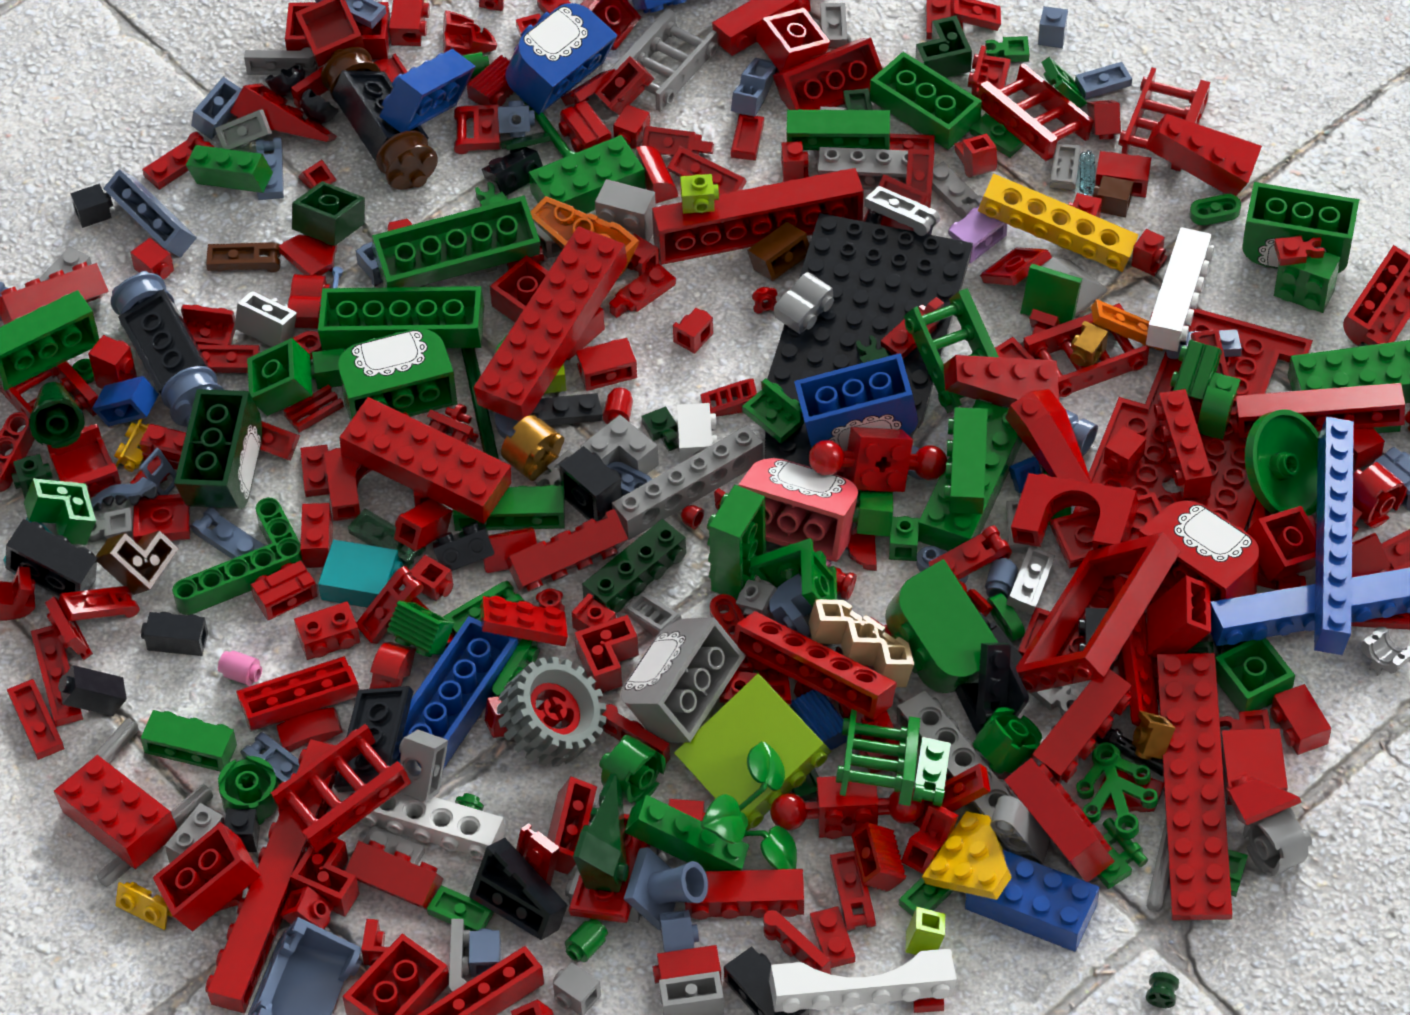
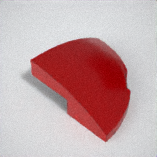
(465, 36)

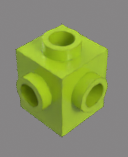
(698, 193)

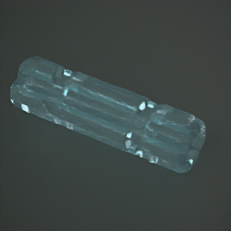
(1087, 172)

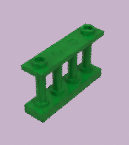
(971, 330)
(906, 753)

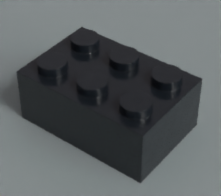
(51, 558)

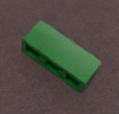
(229, 168)
(188, 740)

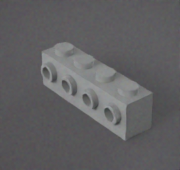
(869, 163)

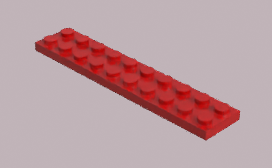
(1194, 788)

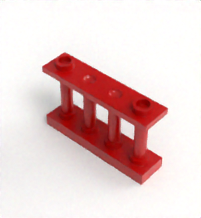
(1197, 98)
(1030, 129)
(1060, 338)
(68, 377)
(355, 807)

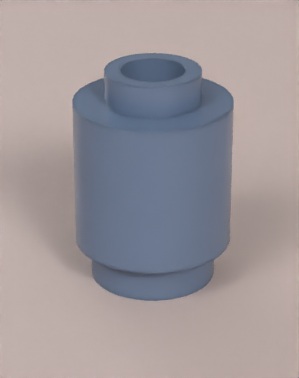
(1001, 577)

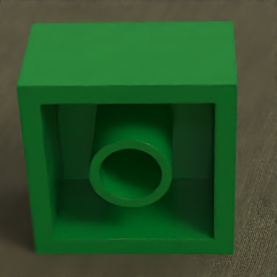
(1308, 283)
(279, 376)
(1253, 674)

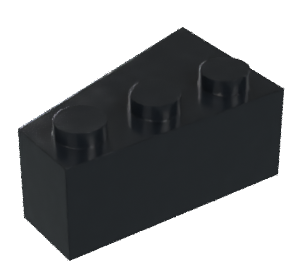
(517, 891)

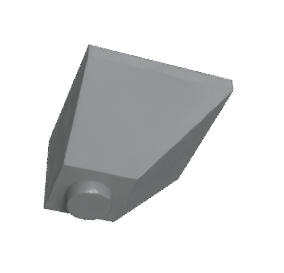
(1090, 288)

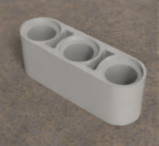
(1019, 829)

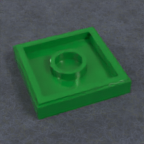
(1051, 293)

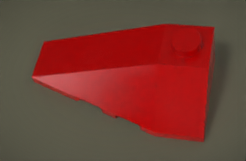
(1048, 434)

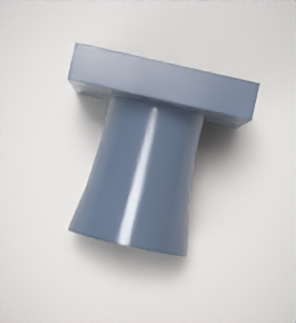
(658, 887)

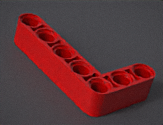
(18, 441)

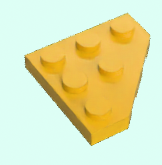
(970, 860)

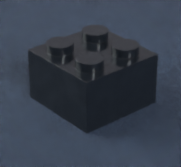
(589, 484)

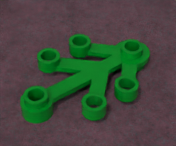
(1115, 787)

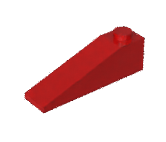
(278, 114)

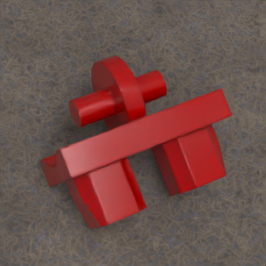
(454, 424)

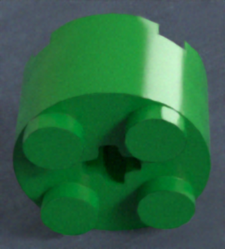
(1007, 740)
(635, 767)
(248, 786)

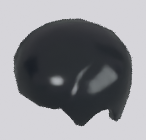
(283, 82)
(316, 107)

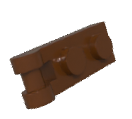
(243, 256)

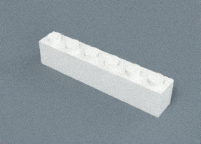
(1179, 290)

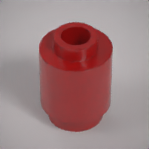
(618, 403)

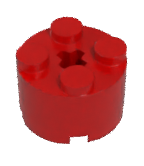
(1377, 493)

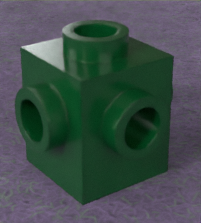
(27, 469)

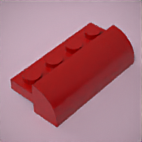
(1383, 304)
(298, 693)

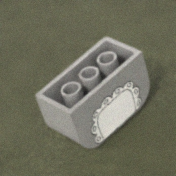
(681, 677)

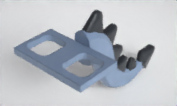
(143, 488)

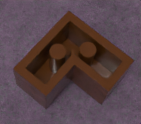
(136, 563)

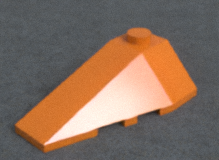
(561, 220)

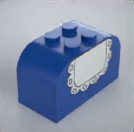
(558, 54)
(857, 396)

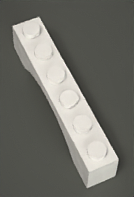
(802, 987)

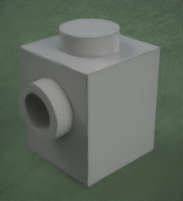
(576, 989)

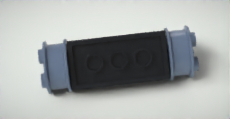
(163, 342)

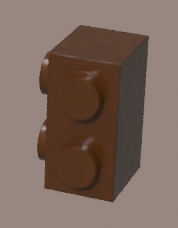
(779, 251)

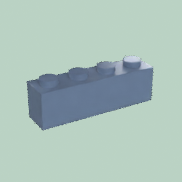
(150, 213)

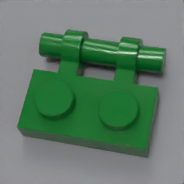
(1120, 869)

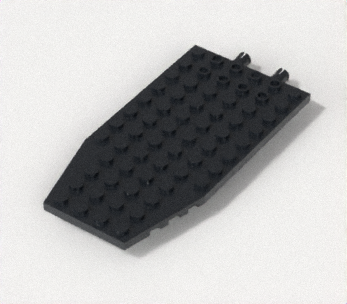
(875, 281)

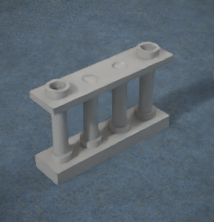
(653, 41)

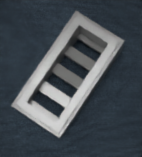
(661, 611)

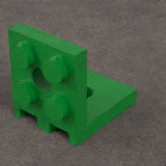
(816, 577)

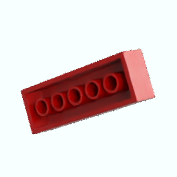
(425, 460)

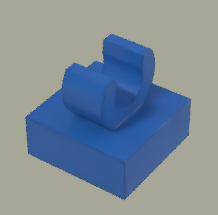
(1020, 472)

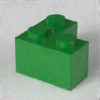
(63, 505)

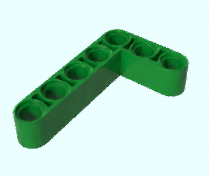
(247, 567)

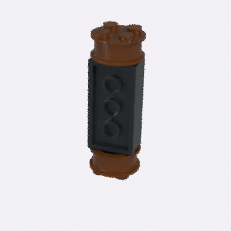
(360, 91)

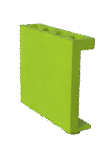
(723, 743)

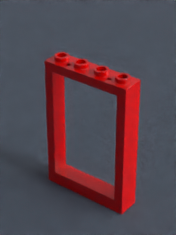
(1150, 561)

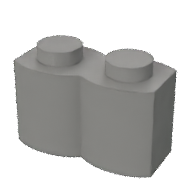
(804, 302)

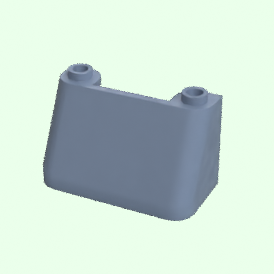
(305, 972)

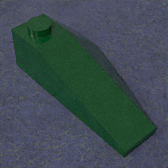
(602, 845)

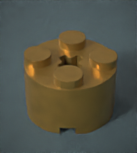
(532, 447)

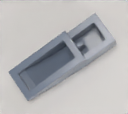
(753, 87)

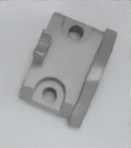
(1384, 652)

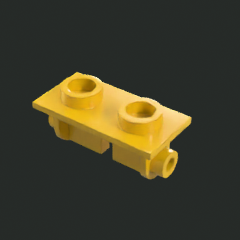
(128, 453)
(139, 903)

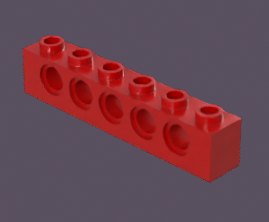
(815, 665)

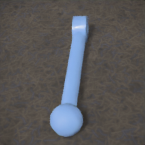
(336, 272)

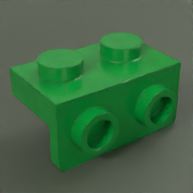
(774, 411)

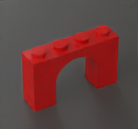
(343, 481)
(1047, 495)

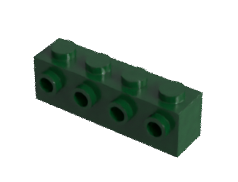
(636, 566)

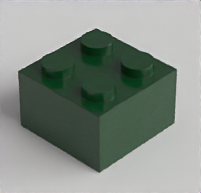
(328, 213)

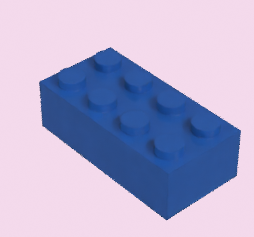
(426, 91)
(1041, 902)

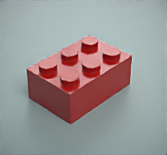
(206, 876)
(398, 982)

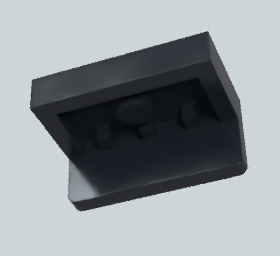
(513, 169)
(464, 547)

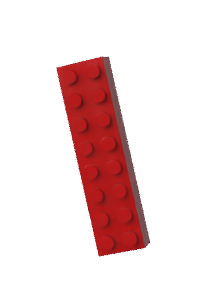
(753, 213)
(551, 324)

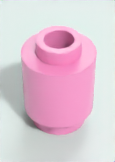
(240, 667)

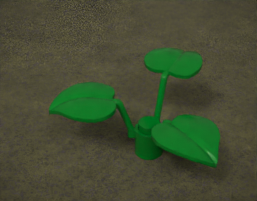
(730, 824)

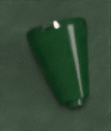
(56, 417)

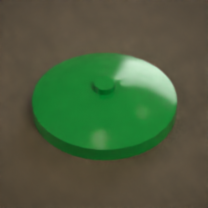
(1283, 461)

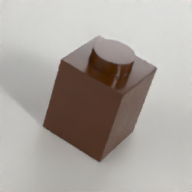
(1115, 195)

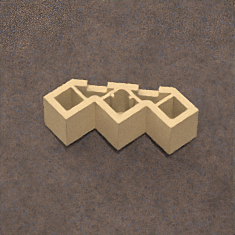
(861, 639)

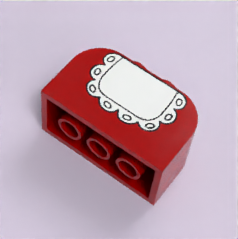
(1209, 549)

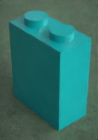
(356, 572)

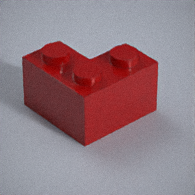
(603, 648)
(326, 876)

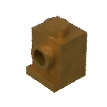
(1089, 345)
(1152, 736)

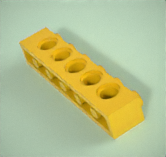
(1058, 222)

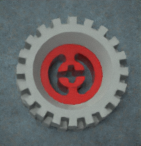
(566, 699)

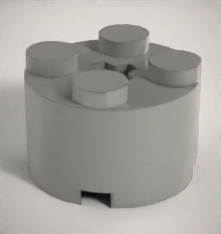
(1277, 842)

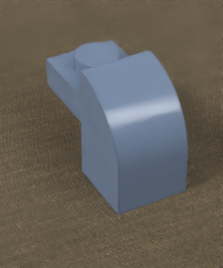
(790, 606)

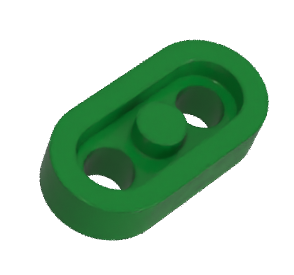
(1212, 209)

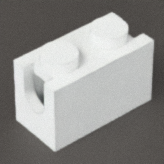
(695, 429)

